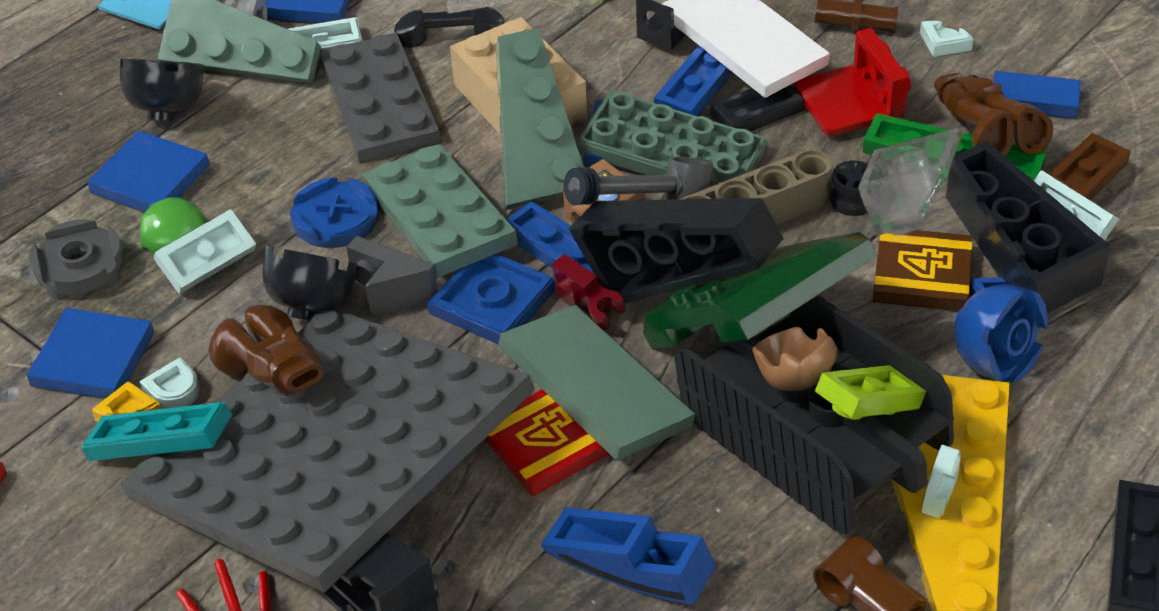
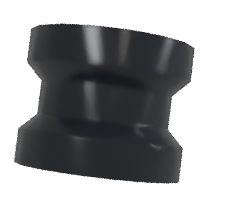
(845, 193)

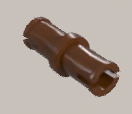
(856, 15)

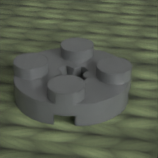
(61, 274)

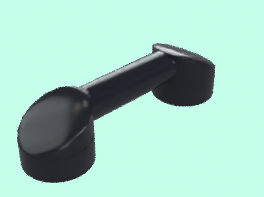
(413, 25)

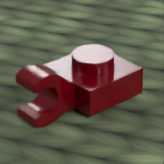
(581, 288)

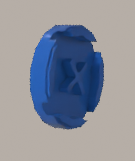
(334, 212)

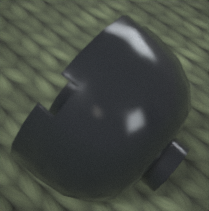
(161, 86)
(306, 282)

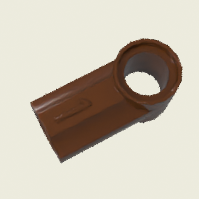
(858, 577)

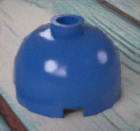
(1000, 330)

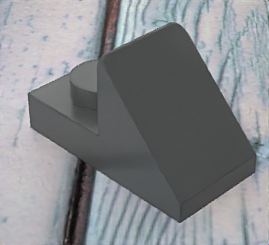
(391, 277)

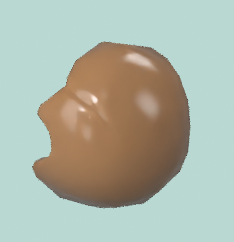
(794, 360)

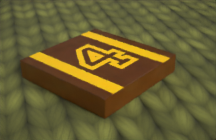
(923, 269)

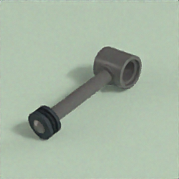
(682, 179)

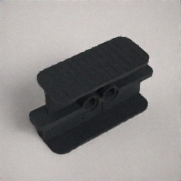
(797, 435)

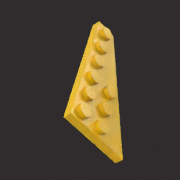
(963, 546)

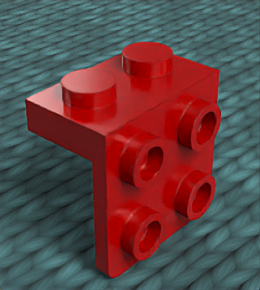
(853, 94)

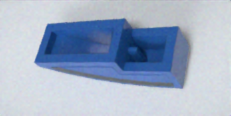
(632, 553)

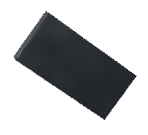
(752, 111)

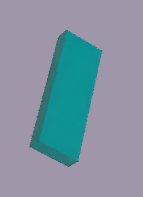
(157, 431)

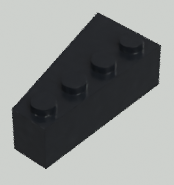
(1024, 228)
(673, 243)

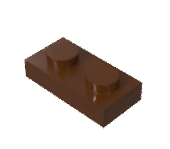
(1091, 165)

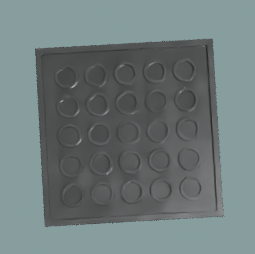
(335, 466)

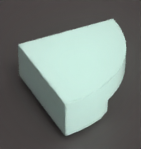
(944, 40)
(941, 481)

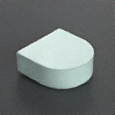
(172, 385)

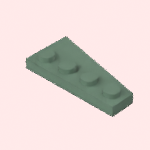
(236, 42)
(533, 122)

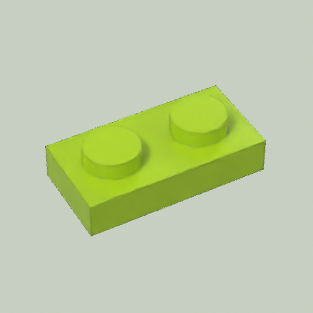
(869, 391)

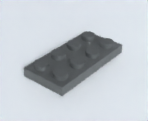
(379, 98)

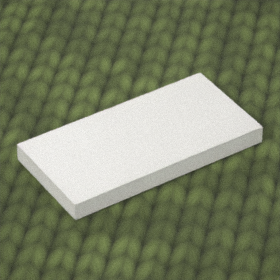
(750, 41)

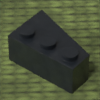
(386, 580)

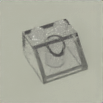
(905, 180)

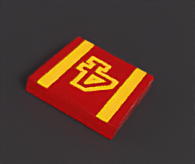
(543, 443)

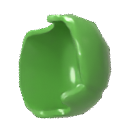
(167, 222)

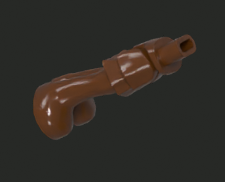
(995, 116)
(271, 354)

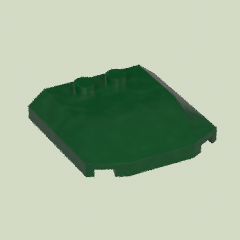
(756, 299)

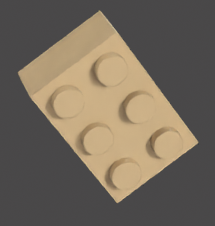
(476, 74)

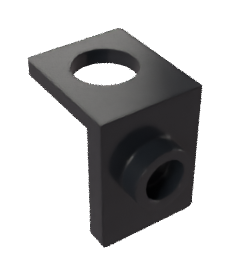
(660, 27)

